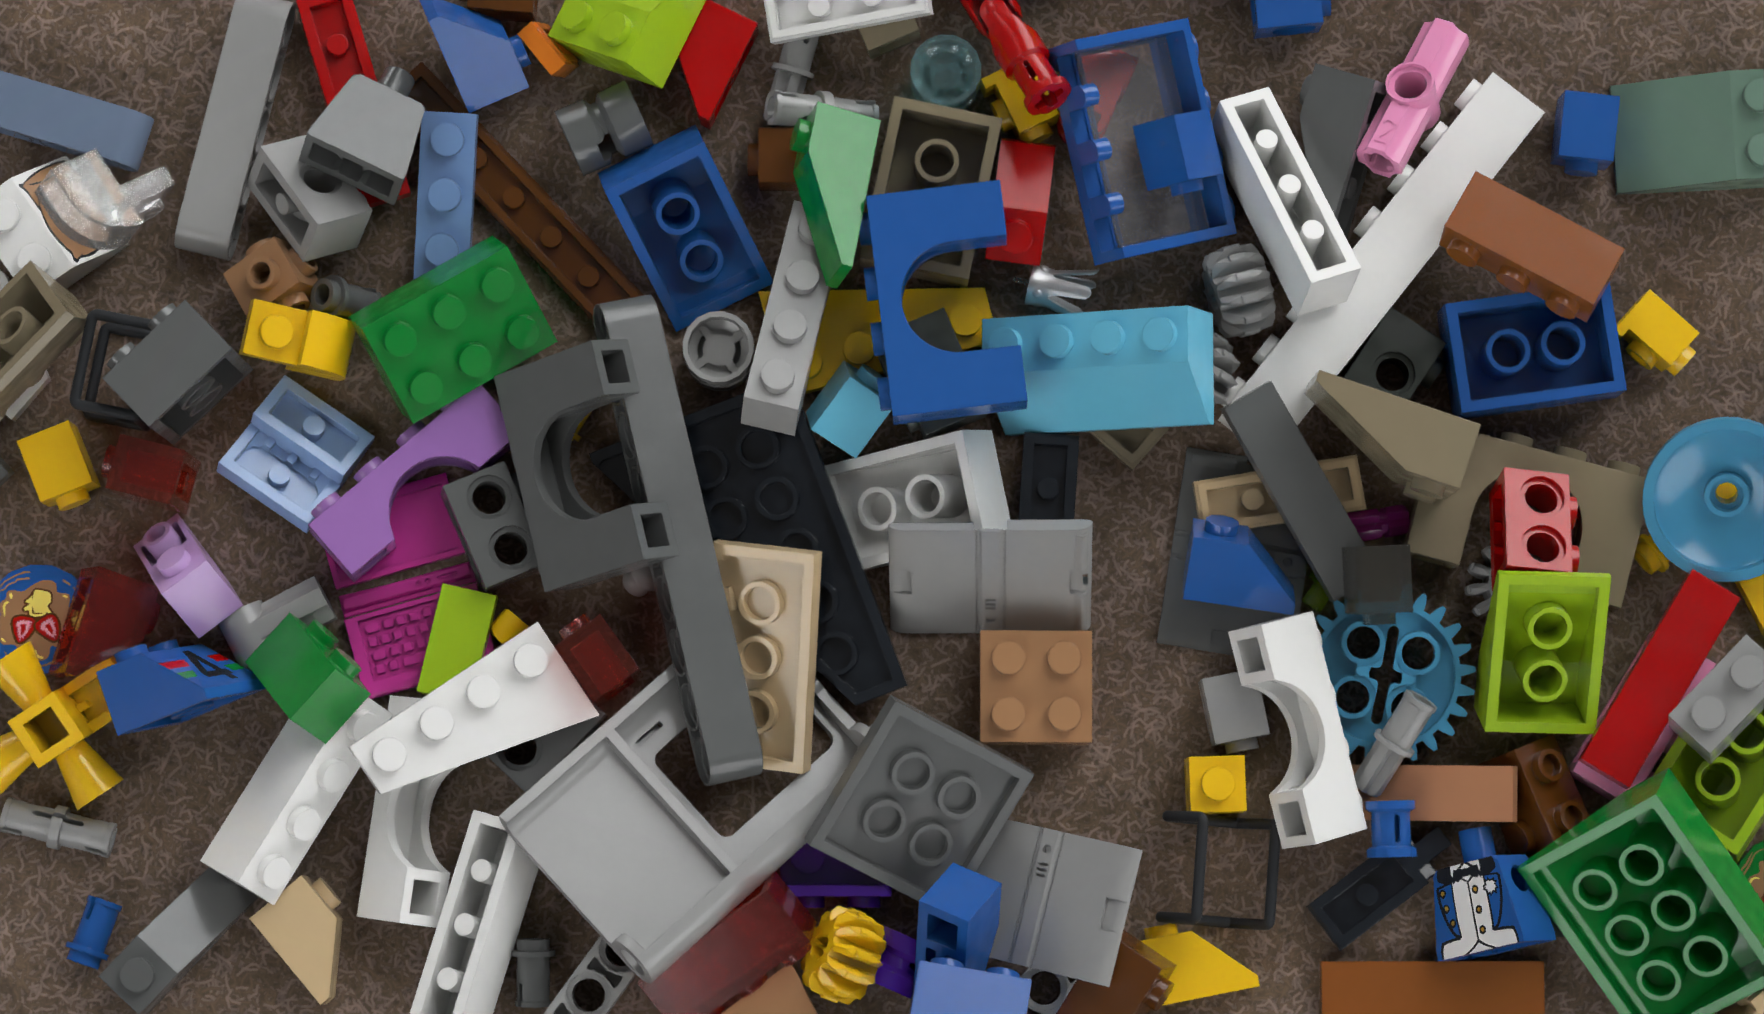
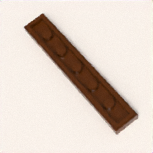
(531, 213)

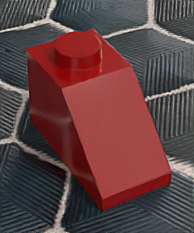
(715, 57)
(1025, 183)

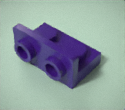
(816, 875)

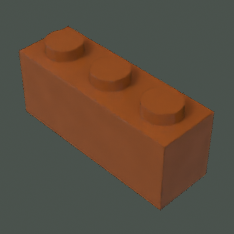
(1530, 248)

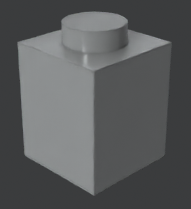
(1233, 713)

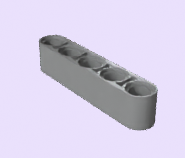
(234, 126)

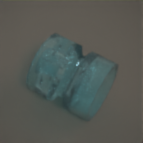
(946, 72)

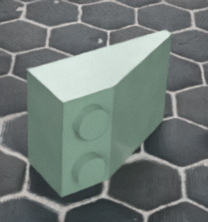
(1690, 133)

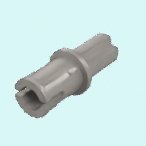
(794, 67)
(1394, 743)

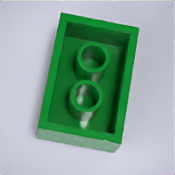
(453, 329)

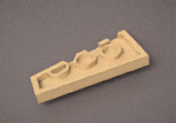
(775, 625)

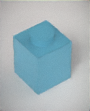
(848, 408)

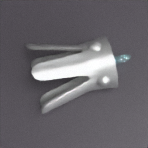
(1048, 283)

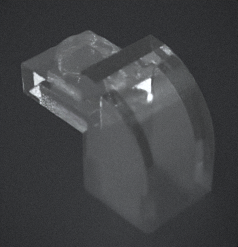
(93, 206)

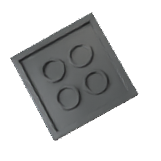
(917, 801)

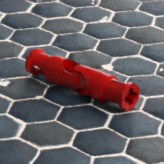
(1019, 53)

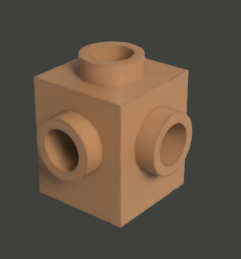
(272, 274)

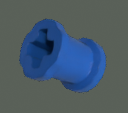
(1390, 829)

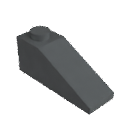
(1333, 123)
(176, 940)

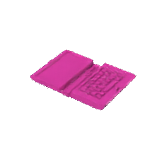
(394, 640)

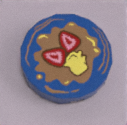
(34, 609)

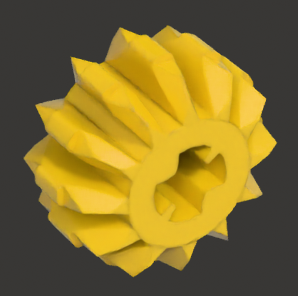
(843, 955)

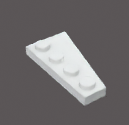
(487, 708)

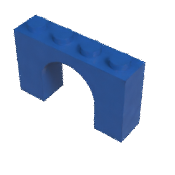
(904, 234)

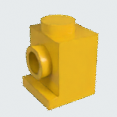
(1012, 109)
(1657, 334)

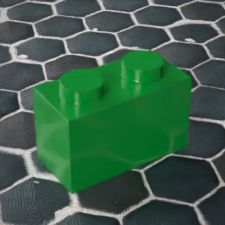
(309, 676)

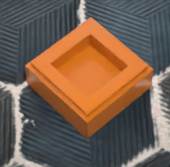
(553, 56)

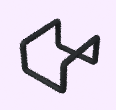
(97, 412)
(1195, 917)

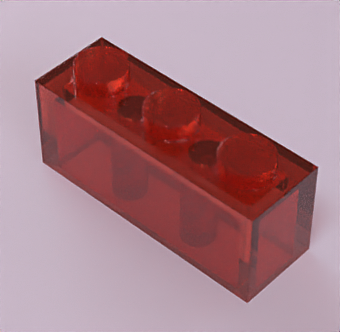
(736, 953)

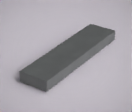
(1294, 483)

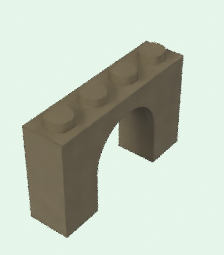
(1606, 497)

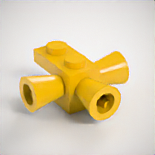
(55, 726)

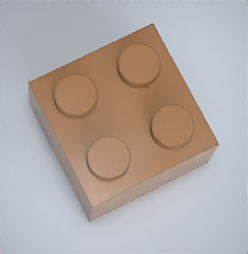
(1035, 687)

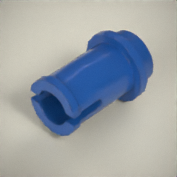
(93, 932)

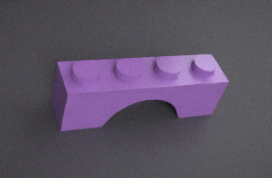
(358, 526)

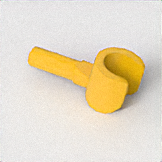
(507, 626)

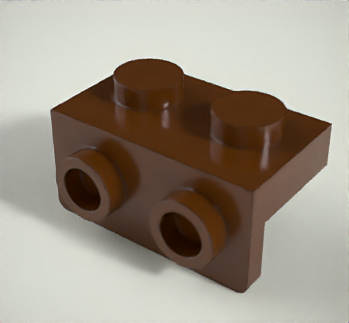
(1545, 796)

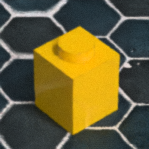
(59, 466)
(1215, 784)

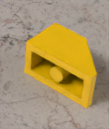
(1200, 967)

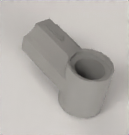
(255, 621)

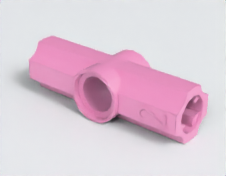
(1403, 120)

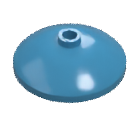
(1687, 515)

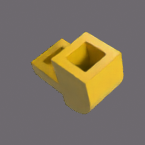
(299, 339)

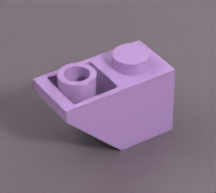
(187, 575)

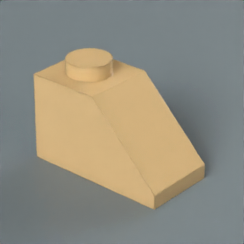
(306, 933)

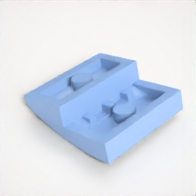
(294, 452)

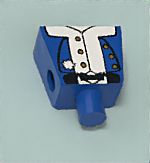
(1486, 903)

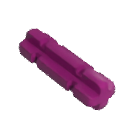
(1388, 522)

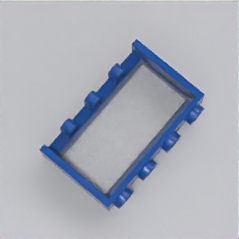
(1120, 84)

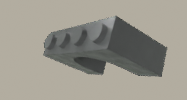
(541, 413)

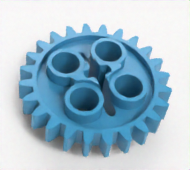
(1437, 681)

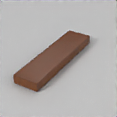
(1432, 987)

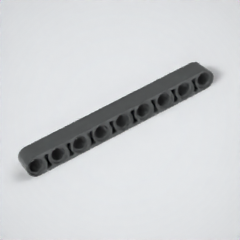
(690, 584)

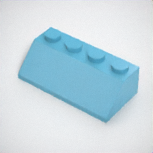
(1110, 369)

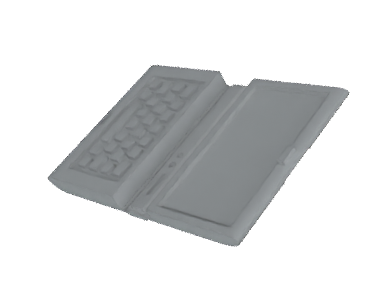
(990, 578)
(1060, 900)

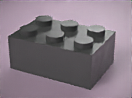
(176, 371)

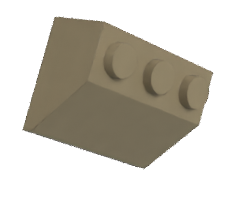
(35, 327)

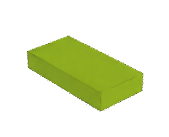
(457, 634)

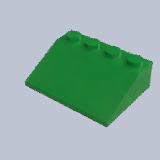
(1654, 904)

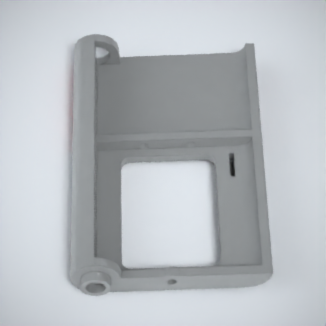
(636, 848)

